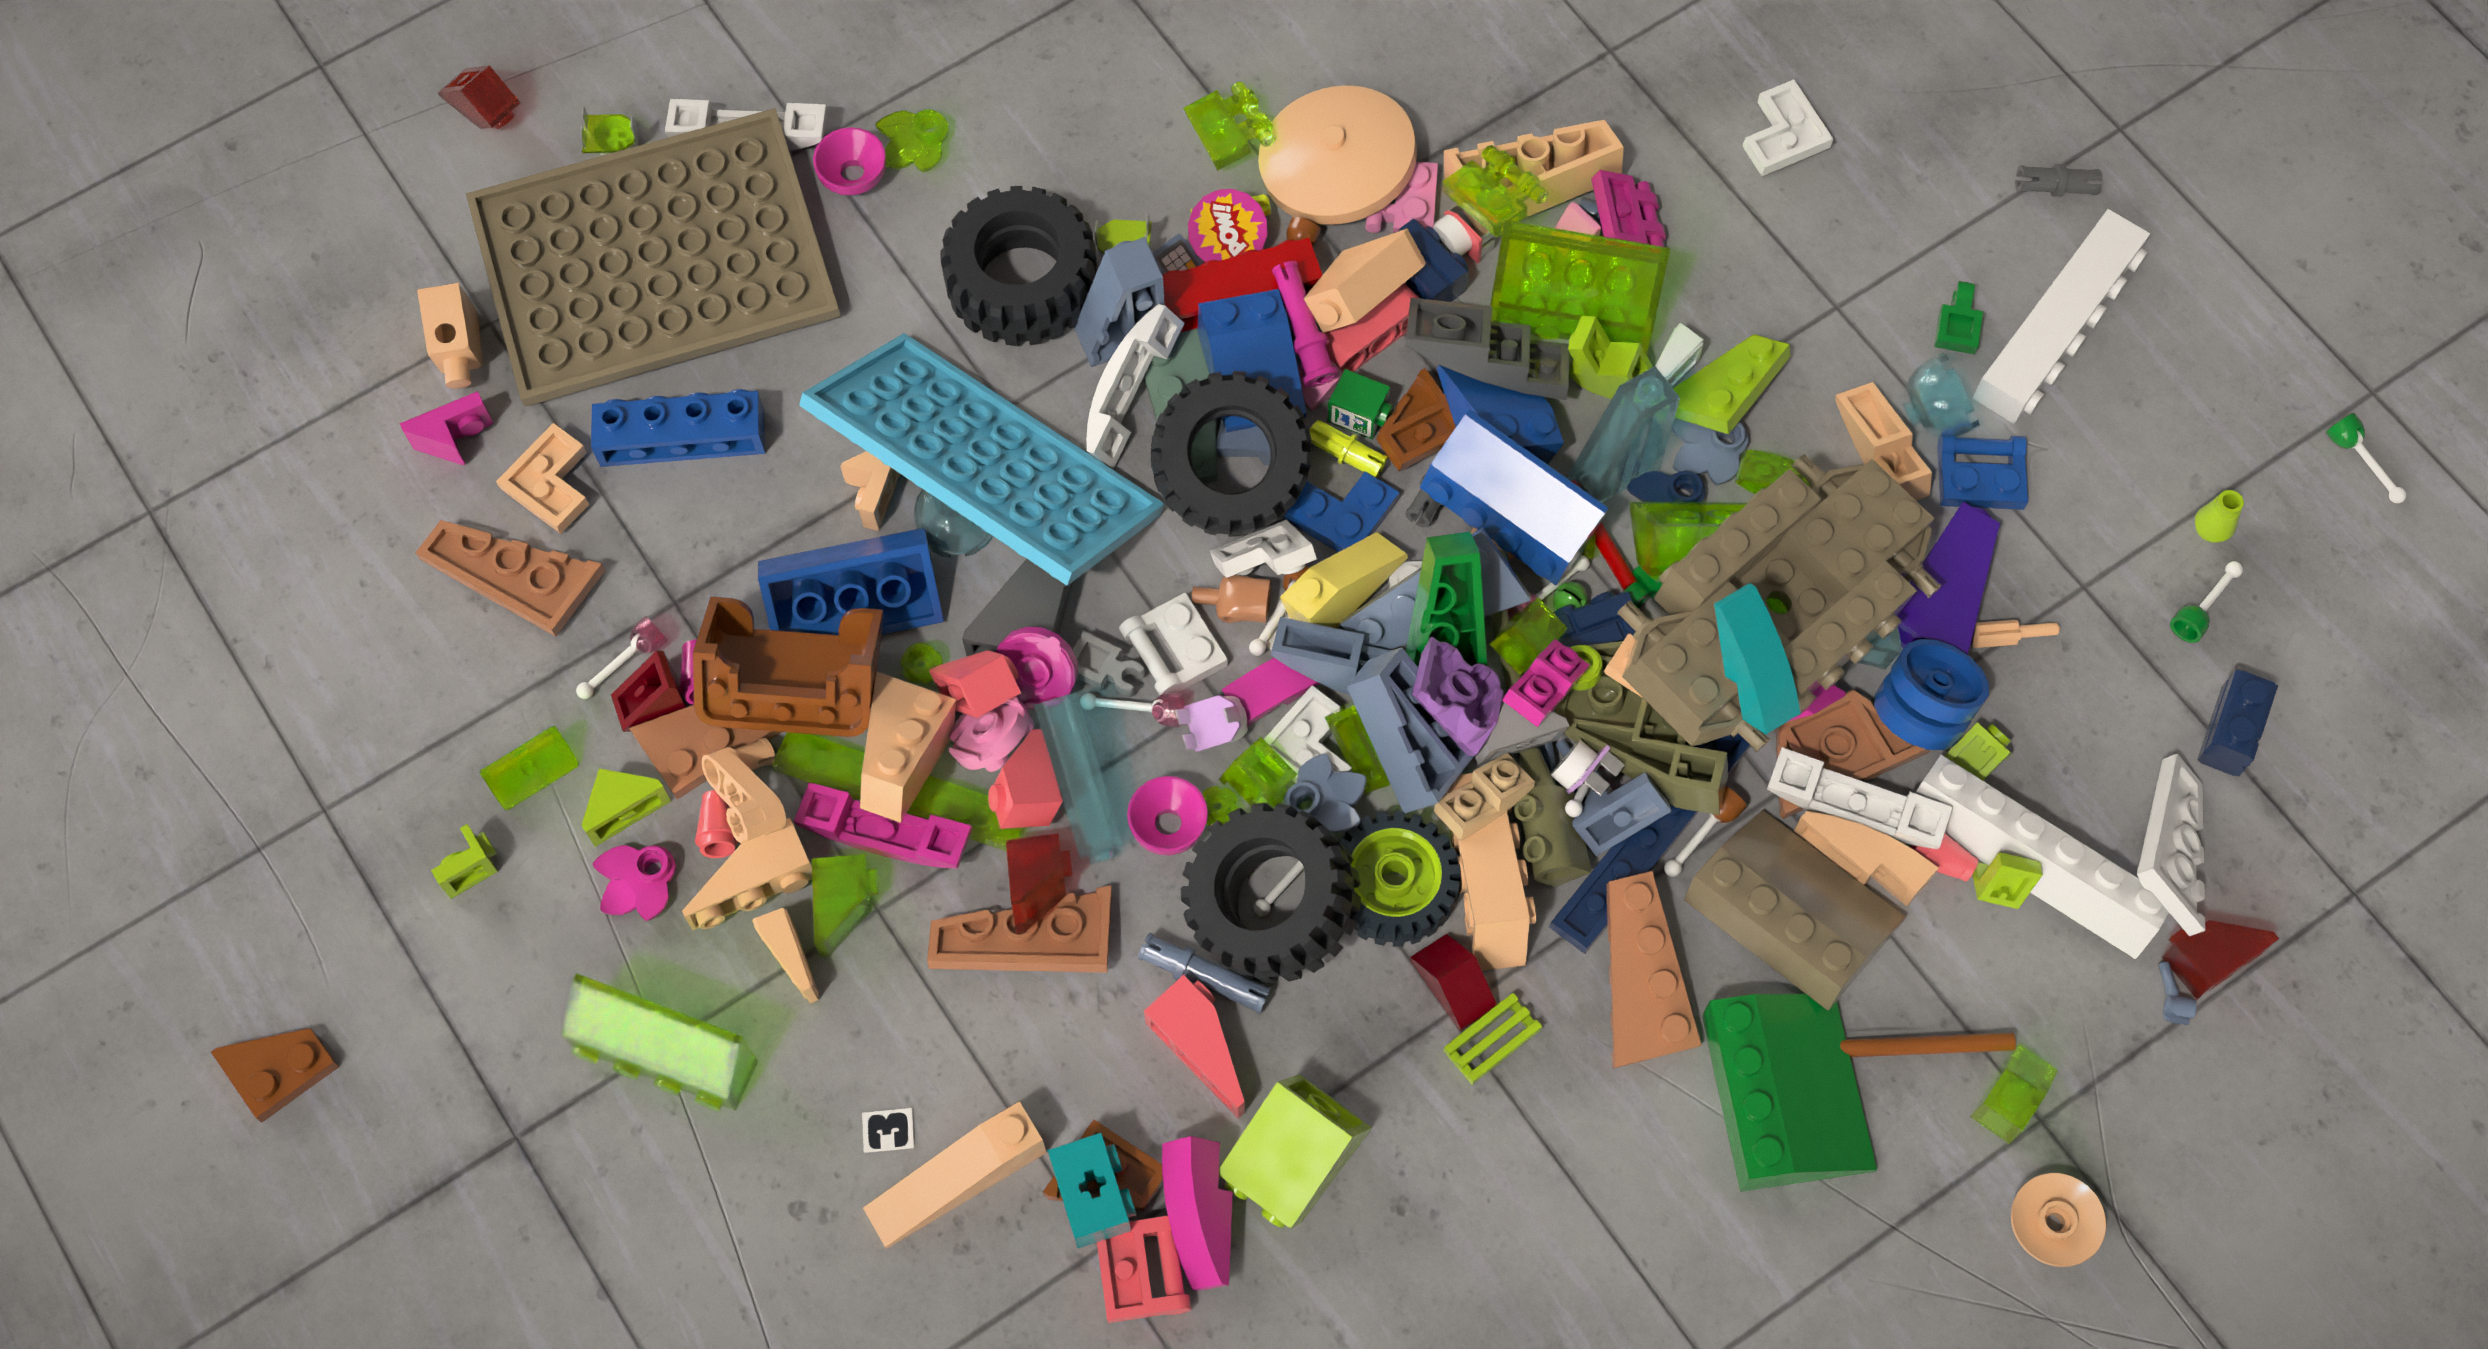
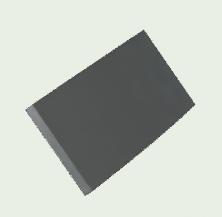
(1487, 350)

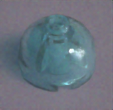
(1939, 400)
(947, 529)

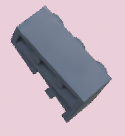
(1119, 297)
(1407, 739)

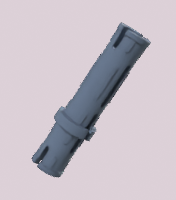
(1211, 975)

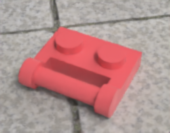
(1127, 1276)

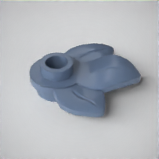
(1706, 453)
(1329, 791)

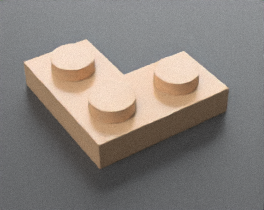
(538, 483)

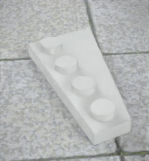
(2173, 845)

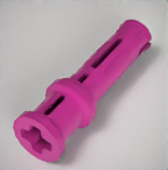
(1309, 341)

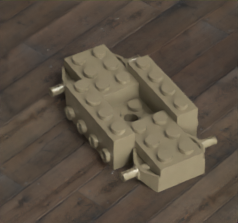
(1825, 550)

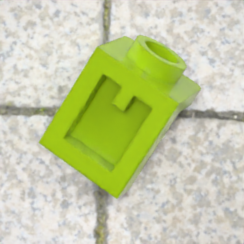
(1980, 750)
(468, 867)
(2006, 880)

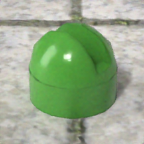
(1562, 598)

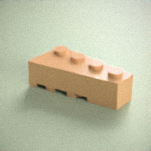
(1560, 161)
(1495, 896)

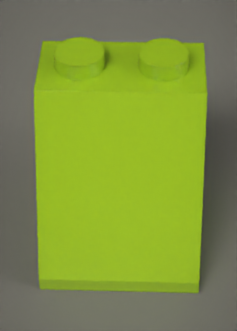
(1292, 1151)

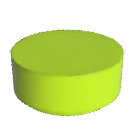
(1594, 671)

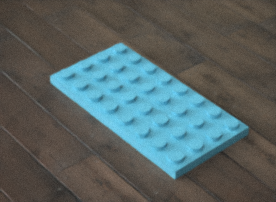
(983, 457)

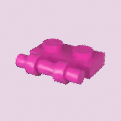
(1627, 209)

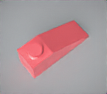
(1191, 1029)

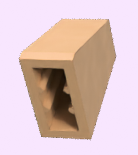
(1363, 279)

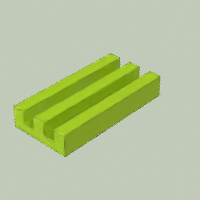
(1521, 1014)

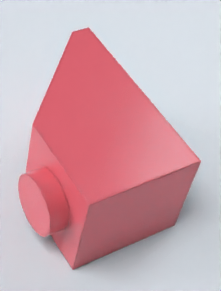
(977, 682)
(1026, 787)

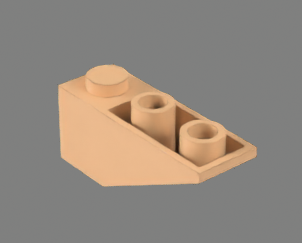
(751, 876)

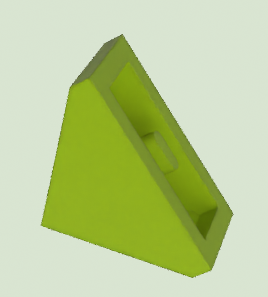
(620, 802)

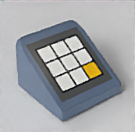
(1175, 255)

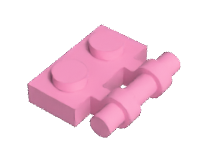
(1414, 201)

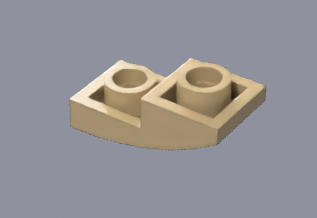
(1488, 796)

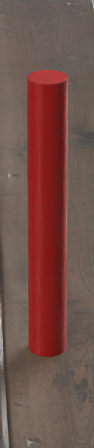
(1612, 556)

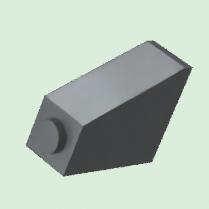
(1025, 600)

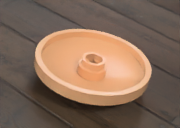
(1338, 155)

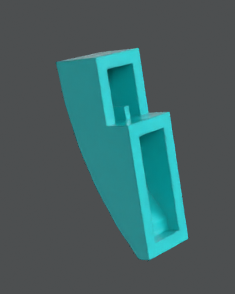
(1756, 660)

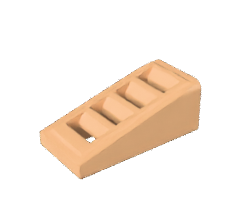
(782, 940)

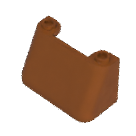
(784, 676)

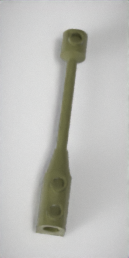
(1551, 841)

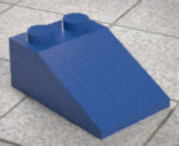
(1250, 337)
(1518, 415)

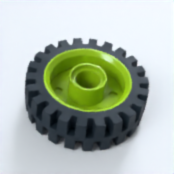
(1423, 859)

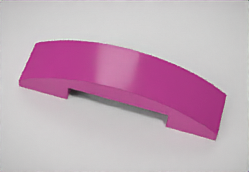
(914, 840)

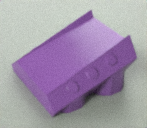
(1458, 695)

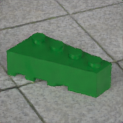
(1449, 599)

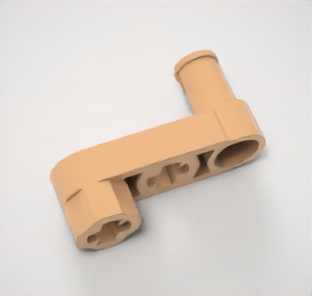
(753, 805)

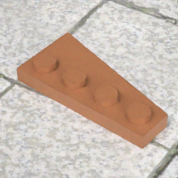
(520, 578)
(680, 741)
(1065, 939)
(1647, 987)

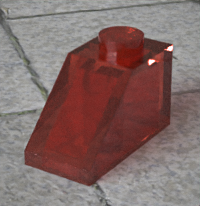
(481, 97)
(1036, 877)
(2215, 954)

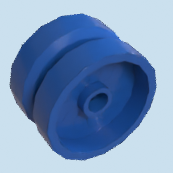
(1931, 694)

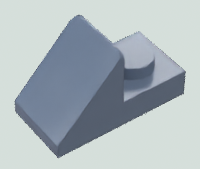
(1620, 813)

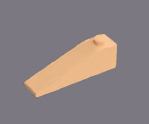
(957, 1174)

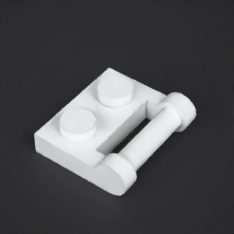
(1185, 638)

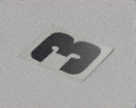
(887, 1130)

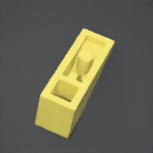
(1342, 581)

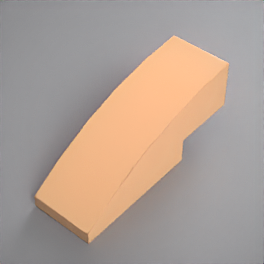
(1884, 437)
(1867, 854)

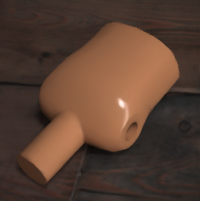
(1237, 598)

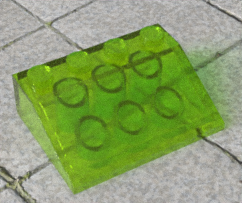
(1559, 275)

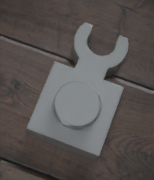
(1100, 663)

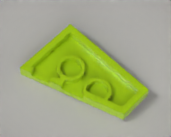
(1730, 384)

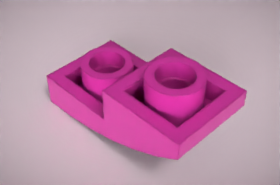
(1546, 682)
(1268, 688)

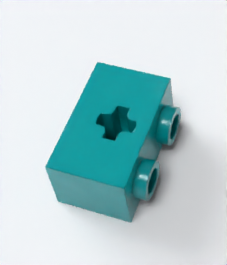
(1076, 1166)

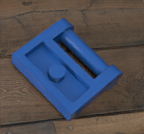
(1983, 483)

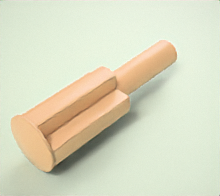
(2009, 632)

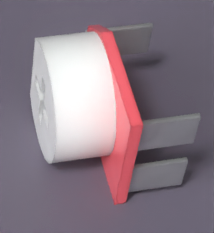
(1460, 237)

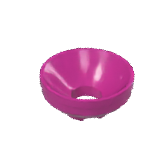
(845, 149)
(1165, 796)

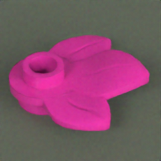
(631, 884)

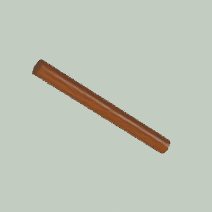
(1929, 1044)

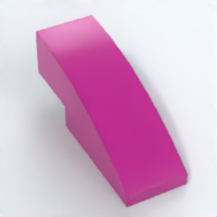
(1198, 1210)

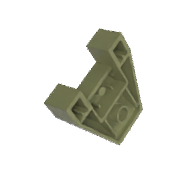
(1644, 741)

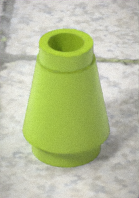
(2219, 517)

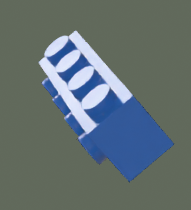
(678, 428)

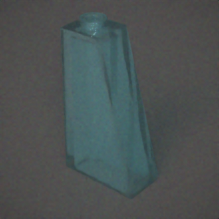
(1628, 436)
(1078, 778)

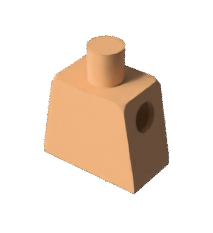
(451, 332)

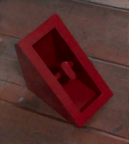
(648, 693)
(1455, 980)

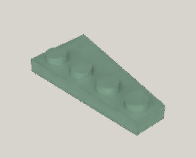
(1169, 377)

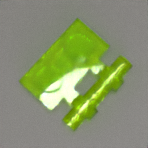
(1218, 130)
(1487, 199)

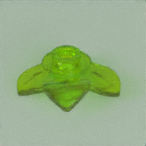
(909, 140)

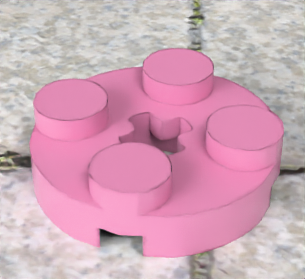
(990, 737)

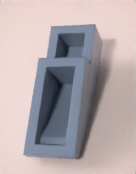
(1322, 652)

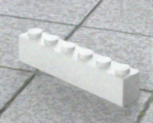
(2061, 316)
(2074, 875)

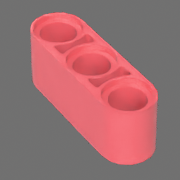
(1379, 328)

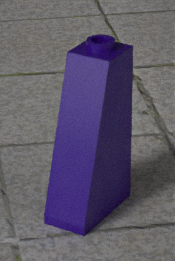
(1961, 566)

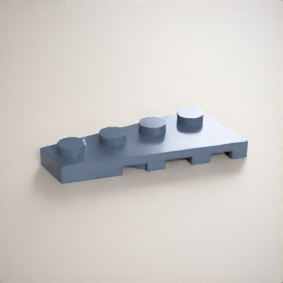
(1388, 616)

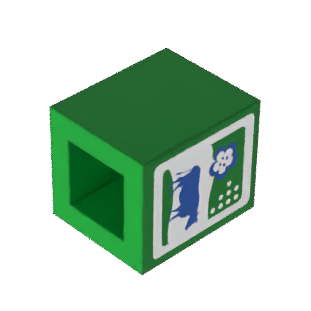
(1359, 404)

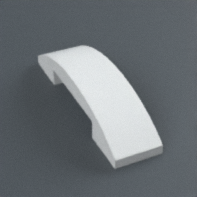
(801, 123)
(1121, 378)
(1823, 791)

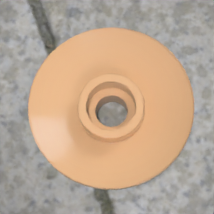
(2076, 1209)

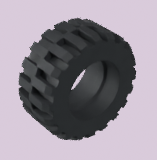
(1010, 222)
(1244, 398)
(1226, 862)

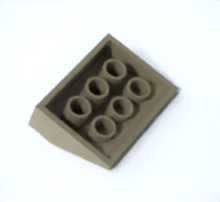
(1793, 908)

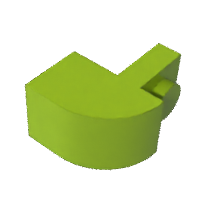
(1603, 364)

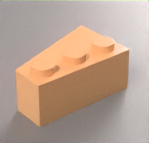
(902, 744)

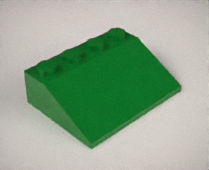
(1786, 1090)

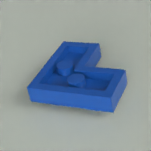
(1343, 522)

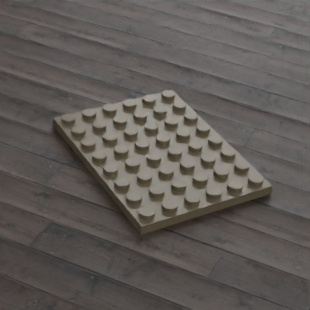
(650, 256)

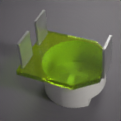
(607, 133)

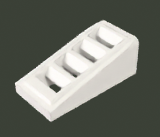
(1679, 354)

